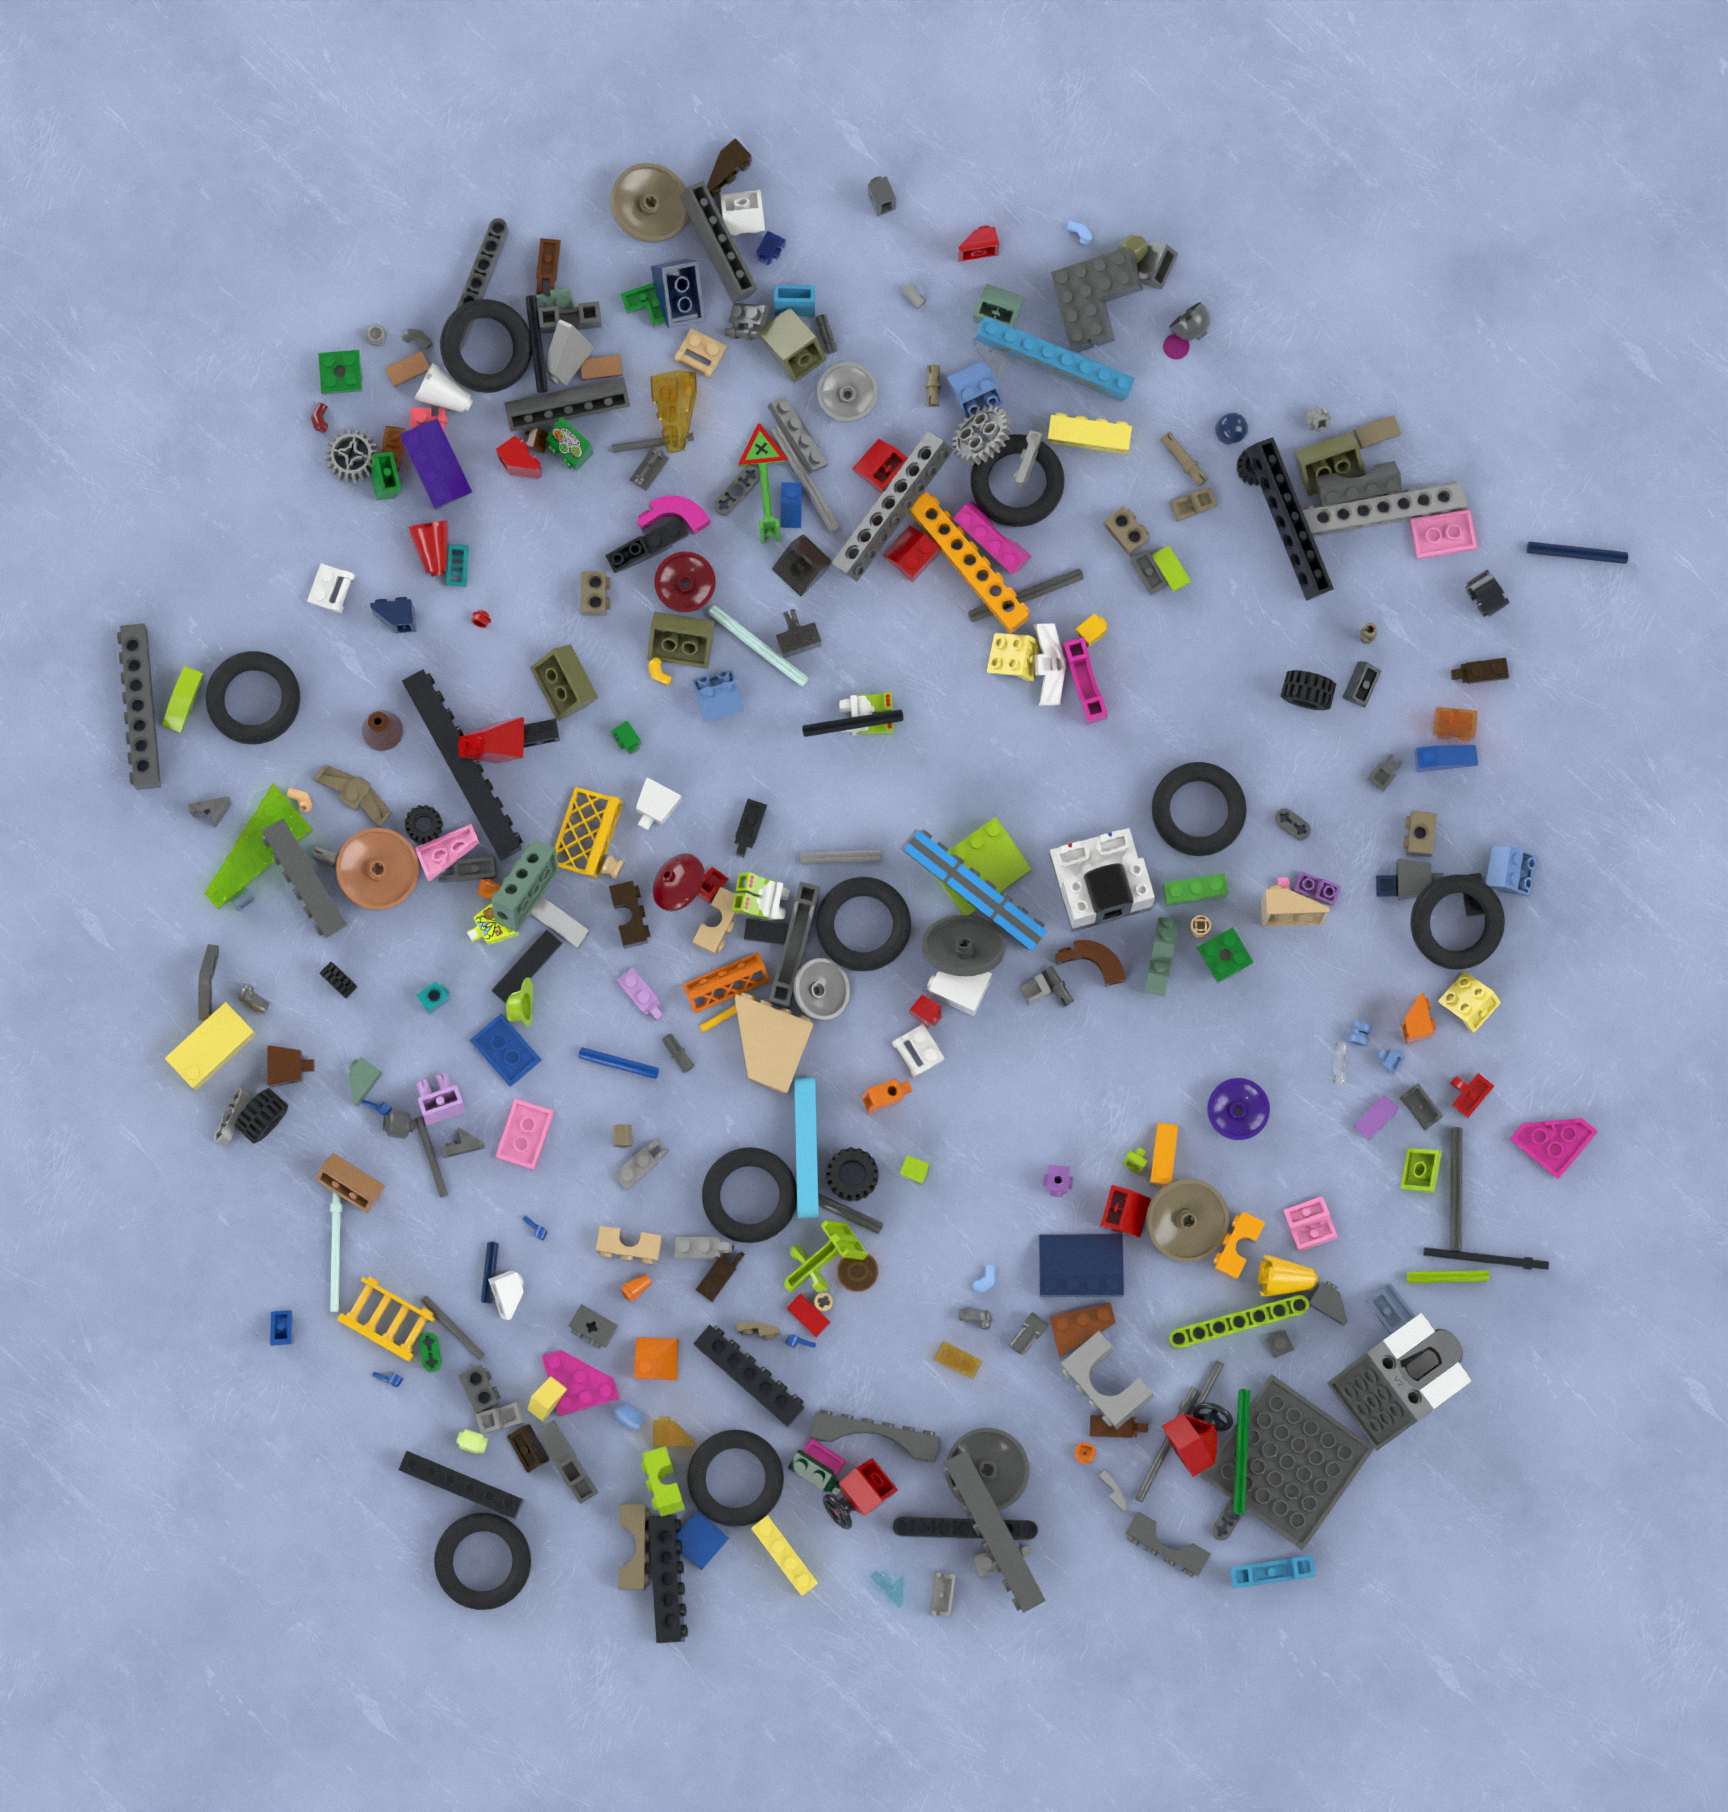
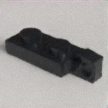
(749, 826)

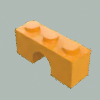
(1245, 1228)

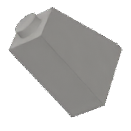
(566, 353)

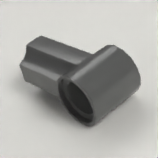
(1030, 1331)

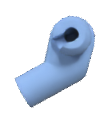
(1082, 230)
(987, 1281)

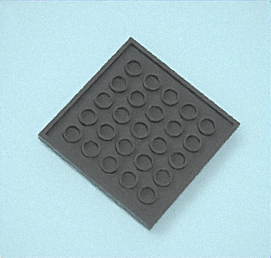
(1294, 1462)

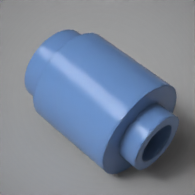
(629, 1417)

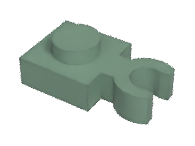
(558, 297)

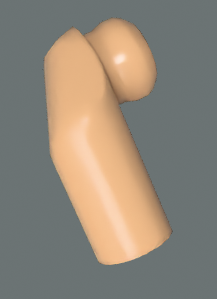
(302, 798)

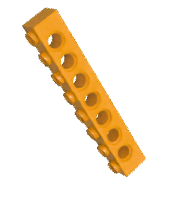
(1010, 620)

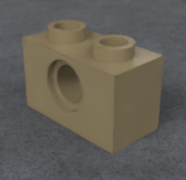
(1420, 846)

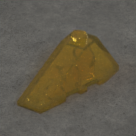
(675, 400)

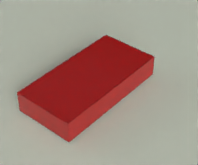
(808, 1315)

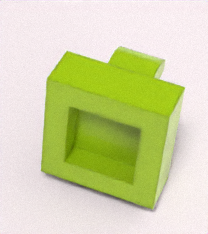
(1135, 1161)

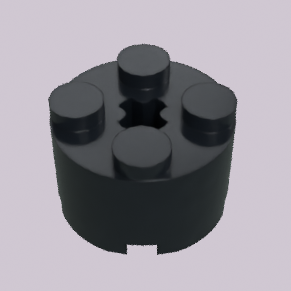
(1487, 593)

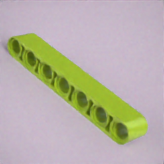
(1246, 1315)

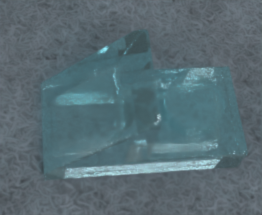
(895, 1591)

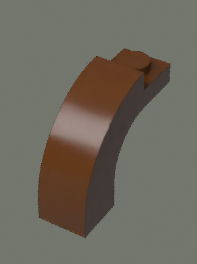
(1098, 954)

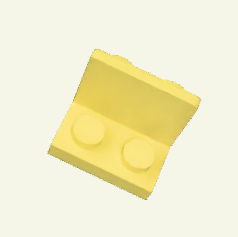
(1013, 655)
(1470, 1001)

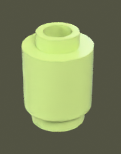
(472, 1442)

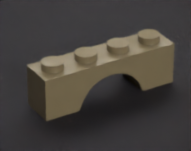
(633, 1575)

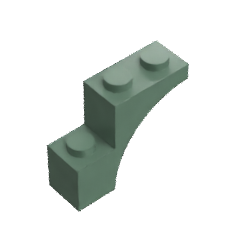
(1161, 956)

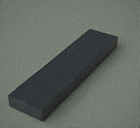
(527, 965)

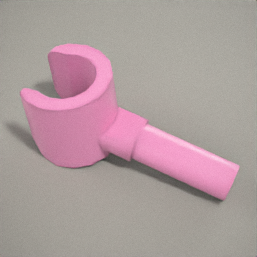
(1284, 882)

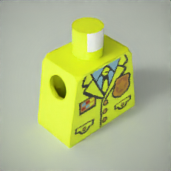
(489, 929)

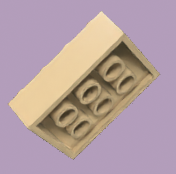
(1289, 908)

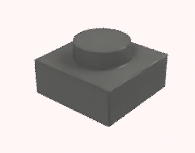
(1279, 1344)

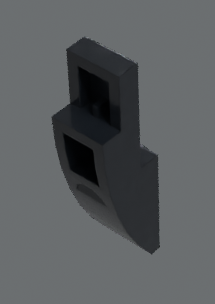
(647, 546)

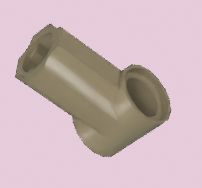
(622, 1135)

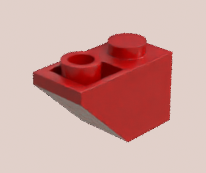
(926, 1011)

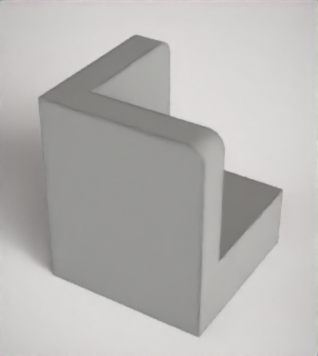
(1035, 989)

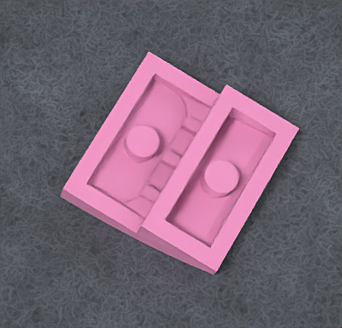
(1310, 1224)

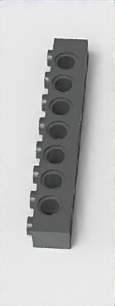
(892, 506)
(151, 777)

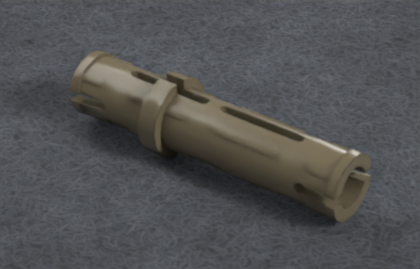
(1184, 459)

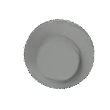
(376, 334)

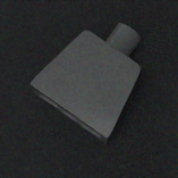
(1413, 878)

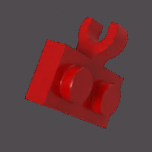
(1471, 1094)

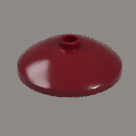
(683, 568)
(678, 882)

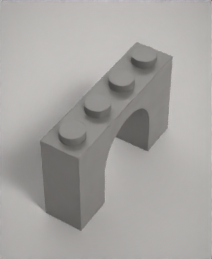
(1115, 1408)

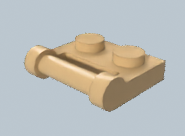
(703, 347)

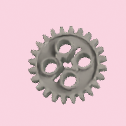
(993, 424)

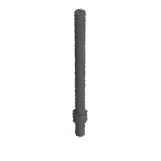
(1185, 1407)

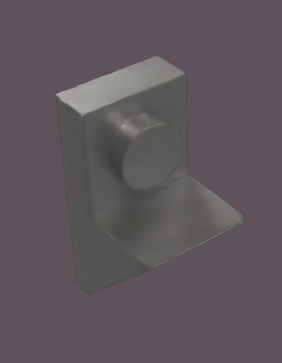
(217, 807)
(468, 1144)

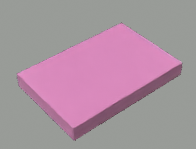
(1443, 534)
(524, 1134)

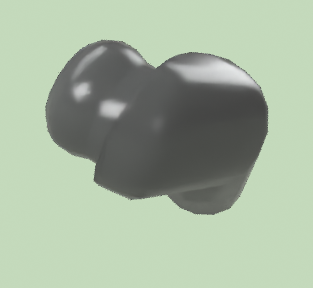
(417, 335)

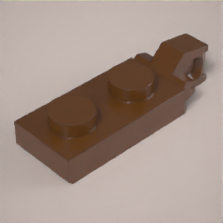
(1129, 1429)

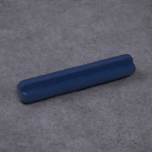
(489, 1271)

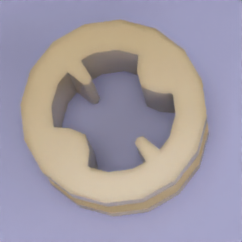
(821, 1296)

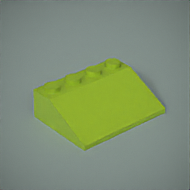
(993, 856)

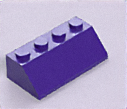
(436, 463)

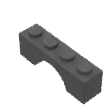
(1337, 489)
(1143, 1531)

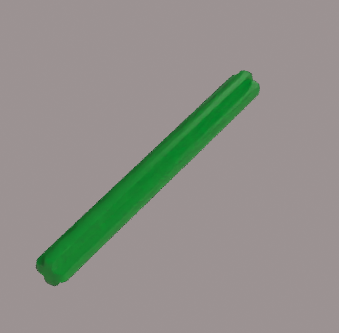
(1241, 1451)

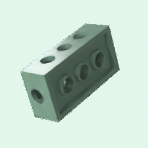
(524, 885)

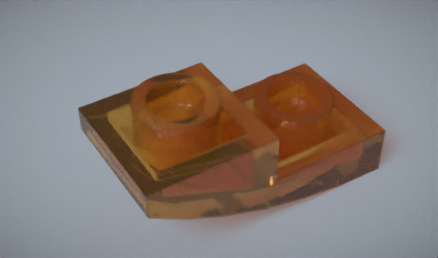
(393, 443)

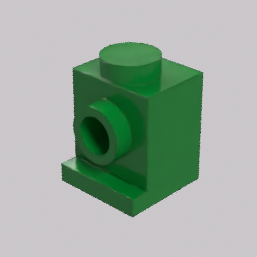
(626, 738)

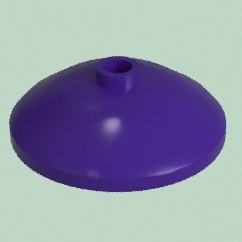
(1246, 1096)

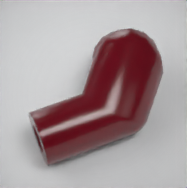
(317, 418)

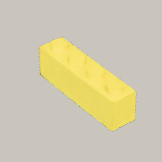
(1089, 434)
(784, 1556)

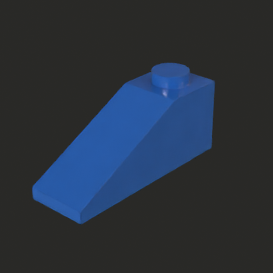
(1445, 757)

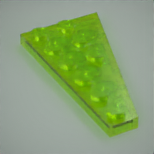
(250, 854)

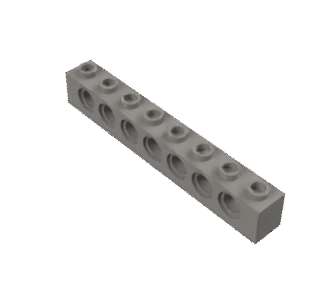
(1452, 490)

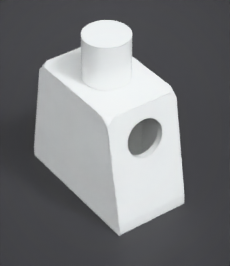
(656, 803)

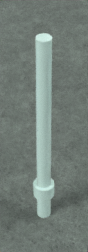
(336, 1209)

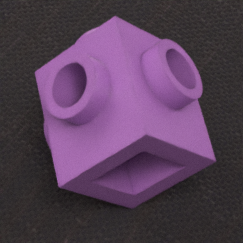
(1061, 1173)

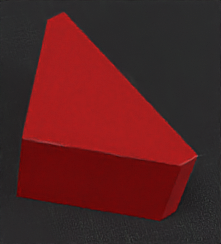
(712, 882)

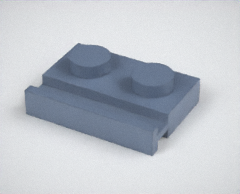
(1390, 1308)

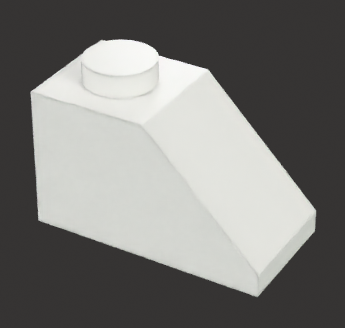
(507, 1292)

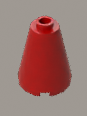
(431, 545)

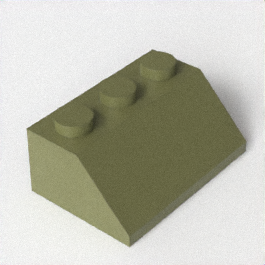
(1334, 455)
(681, 639)
(564, 682)

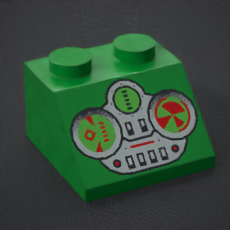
(569, 445)

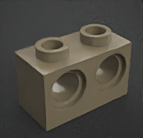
(1122, 534)
(590, 593)

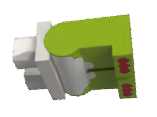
(866, 705)
(760, 897)

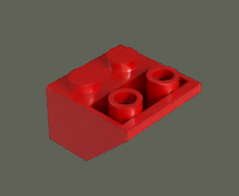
(517, 459)
(880, 465)
(1125, 1211)

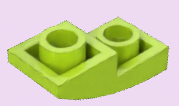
(1171, 568)

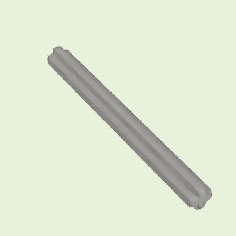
(805, 479)

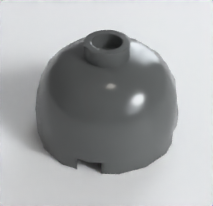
(1192, 323)

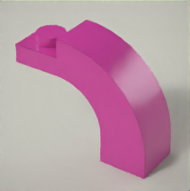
(676, 507)

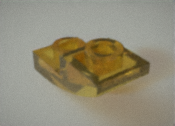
(957, 1360)

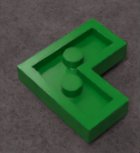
(644, 298)

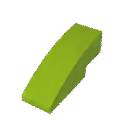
(183, 699)

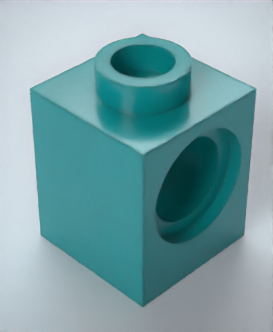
(430, 1005)

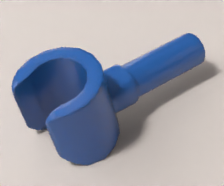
(383, 1109)
(540, 1231)
(792, 1341)
(395, 1380)

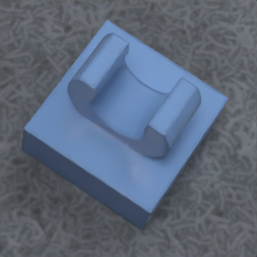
(1391, 1060)

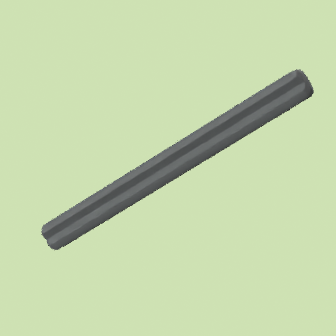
(1032, 592)
(1456, 1190)

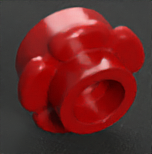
(481, 619)

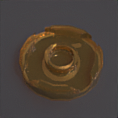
(857, 1274)

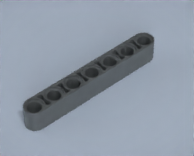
(483, 276)

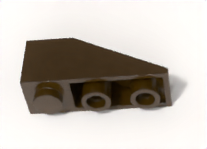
(729, 163)

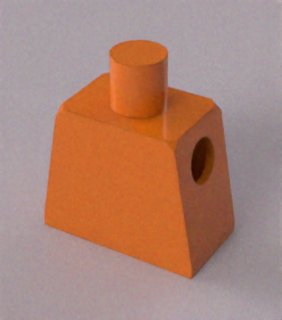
(878, 1099)

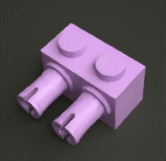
(440, 1104)

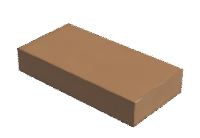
(601, 367)
(408, 369)

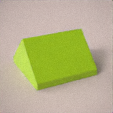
(1421, 1170)

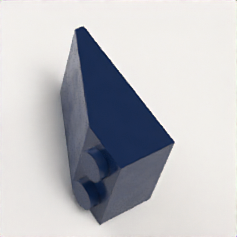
(679, 292)

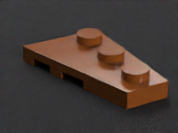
(1078, 1326)

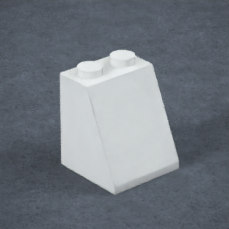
(959, 991)

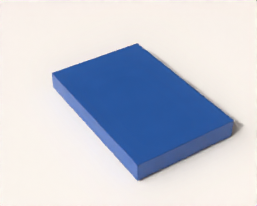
(505, 1050)

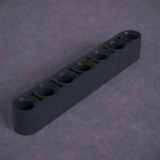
(954, 1532)

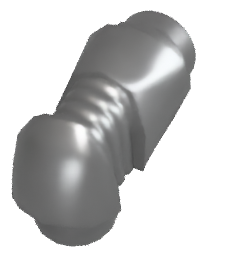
(256, 1002)
(976, 1316)

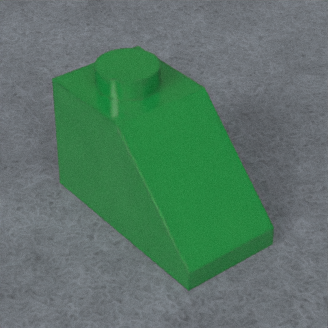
(385, 476)

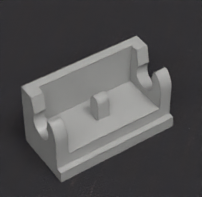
(942, 1595)

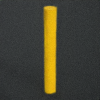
(720, 1018)

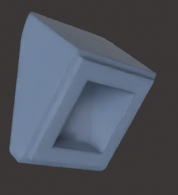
(242, 899)

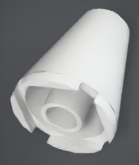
(443, 391)

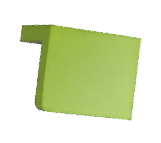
(915, 1169)

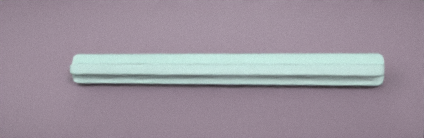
(758, 646)

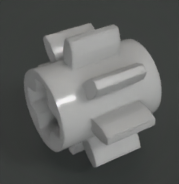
(1317, 418)

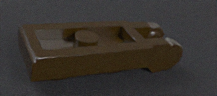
(718, 1276)

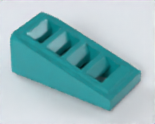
(454, 547)

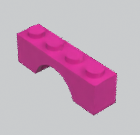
(978, 526)
(1084, 681)

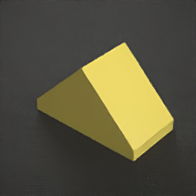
(546, 1398)

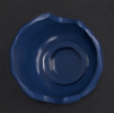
(1231, 428)

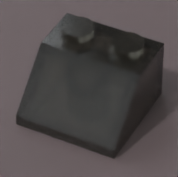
(802, 564)

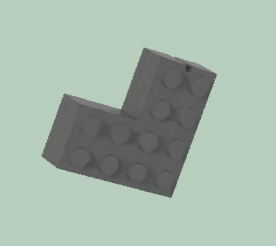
(1086, 288)

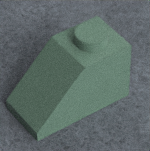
(362, 1079)

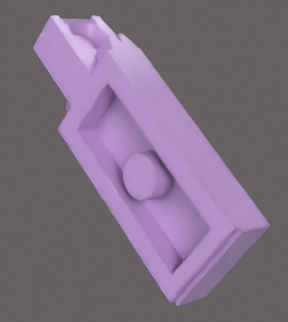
(640, 993)

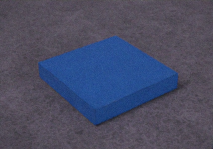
(701, 1540)

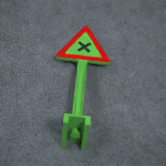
(763, 451)

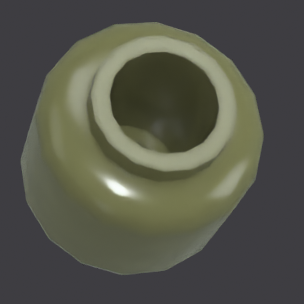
(1137, 245)

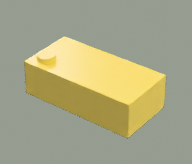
(210, 1046)

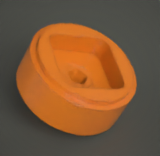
(1085, 1453)

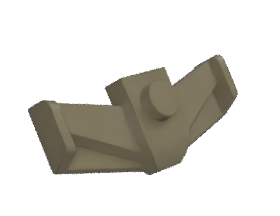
(355, 792)

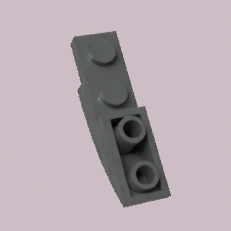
(566, 1462)

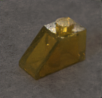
(670, 1434)

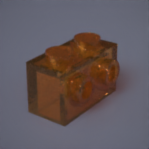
(1454, 723)

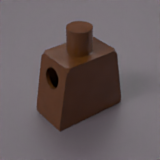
(286, 1066)

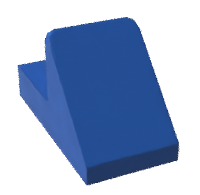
(281, 1328)

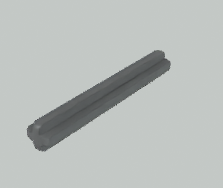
(849, 1213)

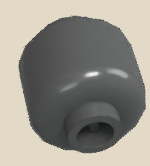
(398, 1124)

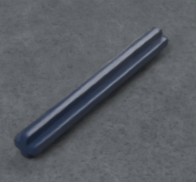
(1577, 552)

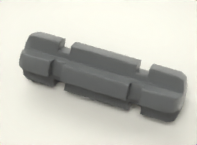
(826, 334)

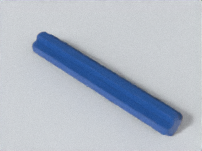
(618, 1063)

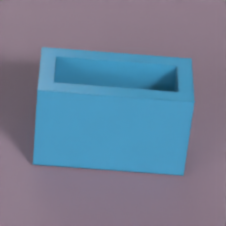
(797, 297)

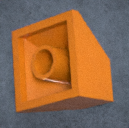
(656, 1359)

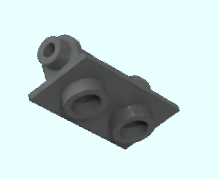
(649, 468)

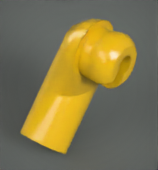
(656, 672)

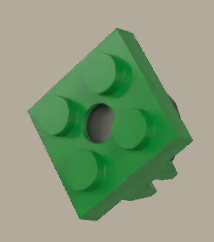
(340, 372)
(1225, 955)

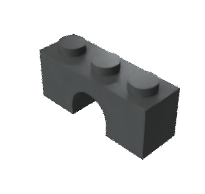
(582, 317)

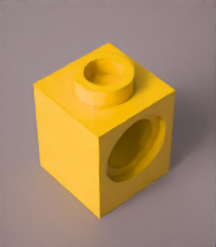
(1092, 629)

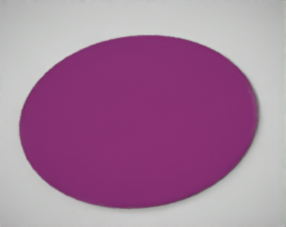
(1175, 347)

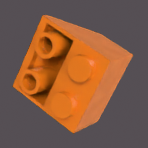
(1417, 1023)

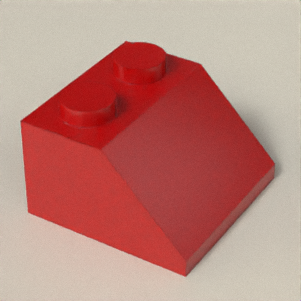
(912, 552)

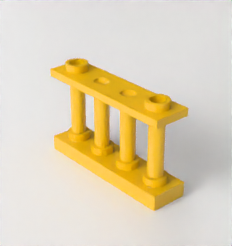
(387, 1339)

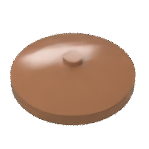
(377, 869)

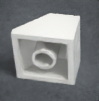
(743, 212)

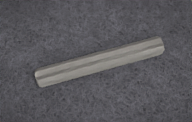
(840, 857)

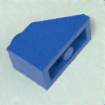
(791, 505)

